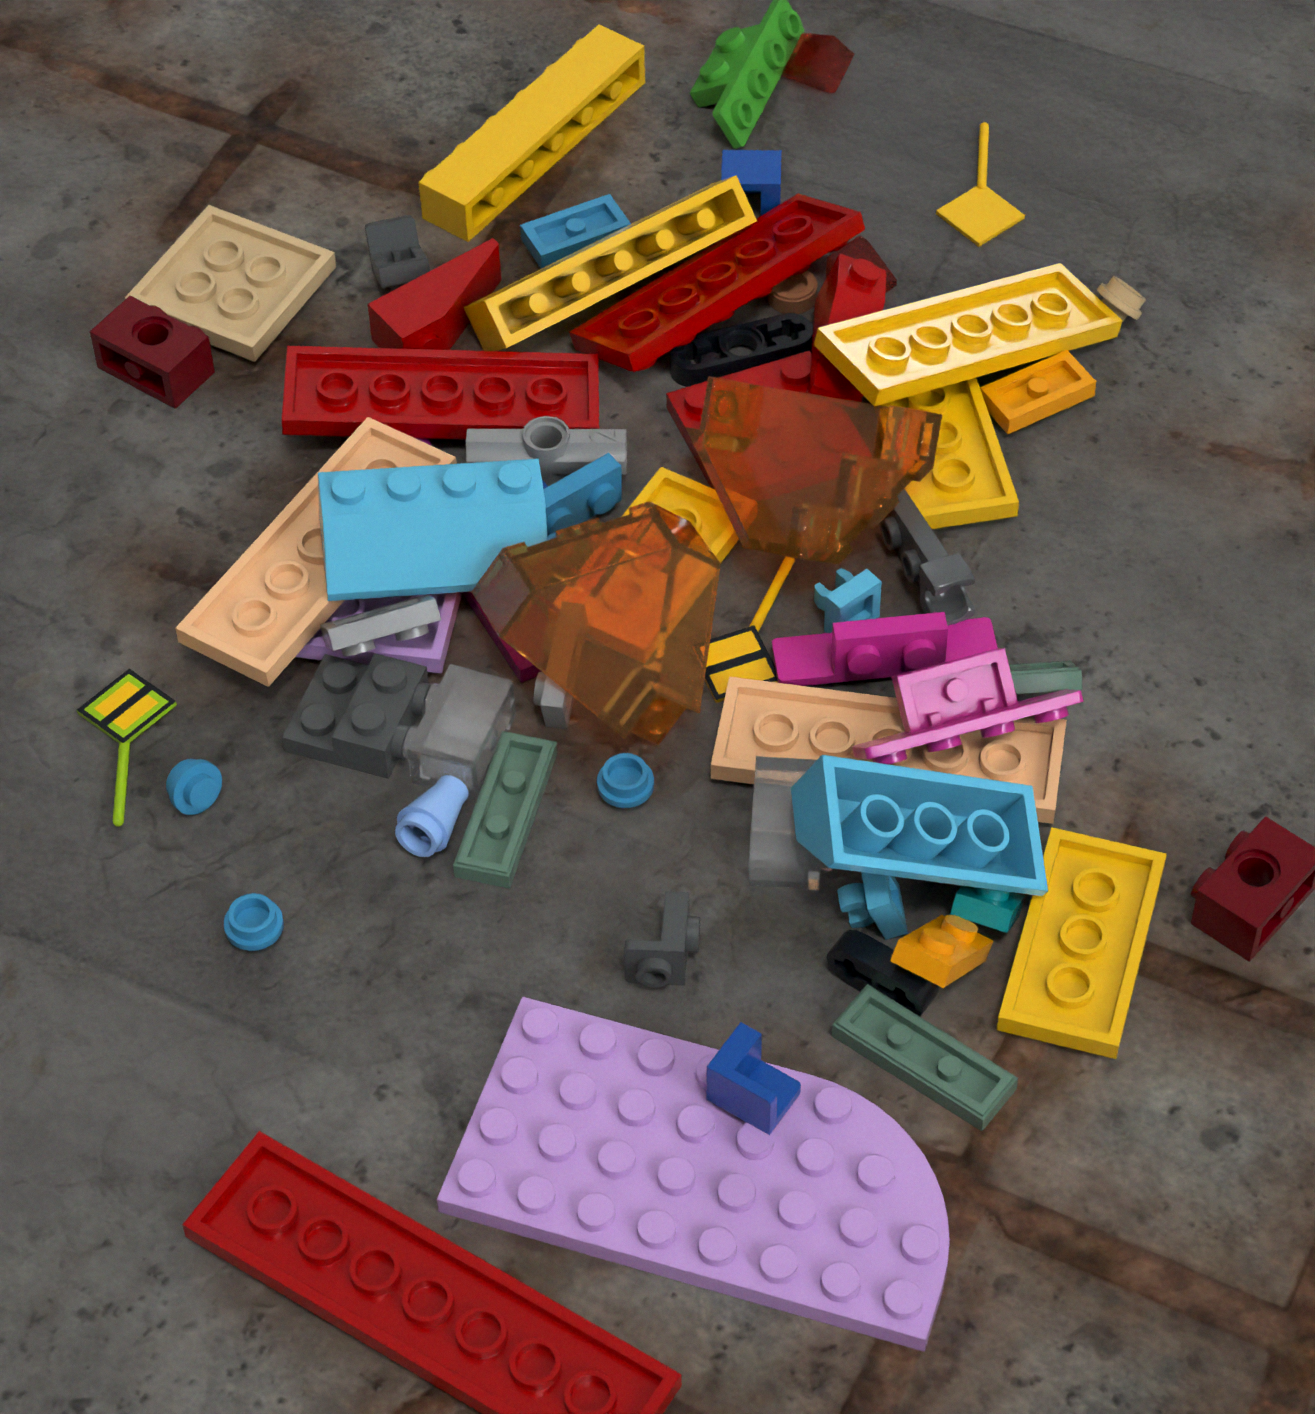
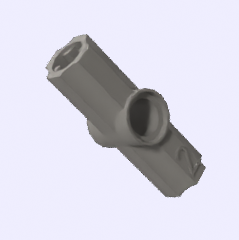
(550, 441)

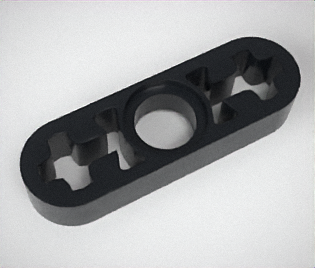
(703, 348)

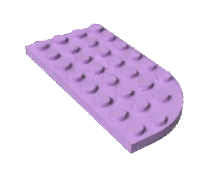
(617, 1154)

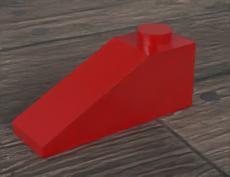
(848, 292)
(430, 308)

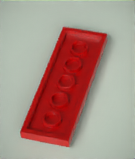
(717, 282)
(435, 390)

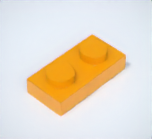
(1038, 391)
(942, 949)

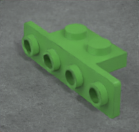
(746, 70)

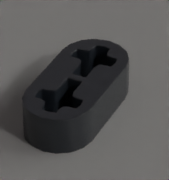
(864, 961)

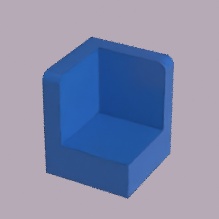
(757, 172)
(746, 1084)

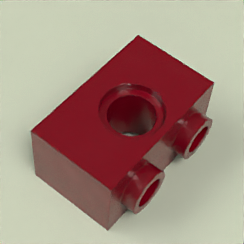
(152, 351)
(1248, 915)

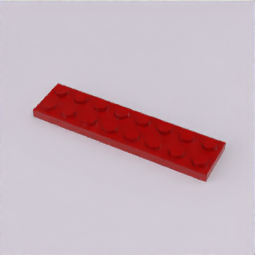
(417, 1293)

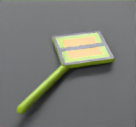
(123, 713)

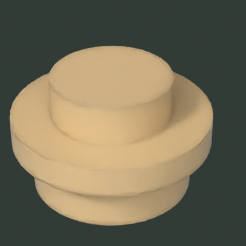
(1121, 298)

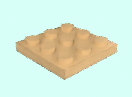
(235, 280)

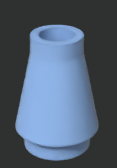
(430, 819)

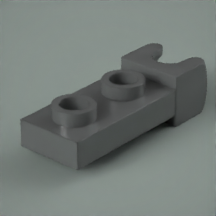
(927, 563)

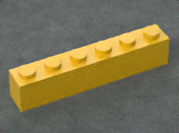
(532, 132)
(610, 264)

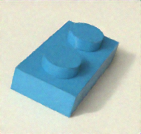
(571, 229)
(583, 493)

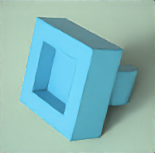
(852, 599)
(874, 901)

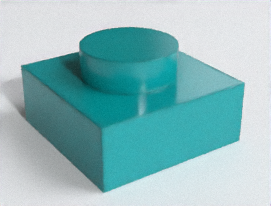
(988, 907)

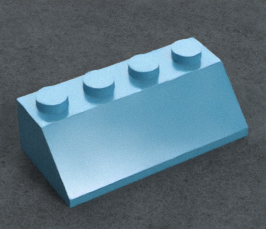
(425, 525)
(920, 825)

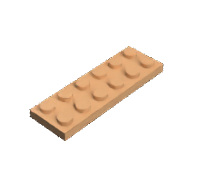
(277, 588)
(814, 722)

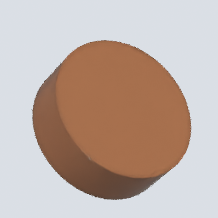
(794, 294)

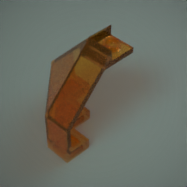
(808, 467)
(612, 614)

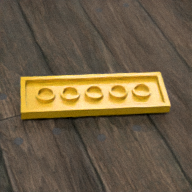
(966, 333)

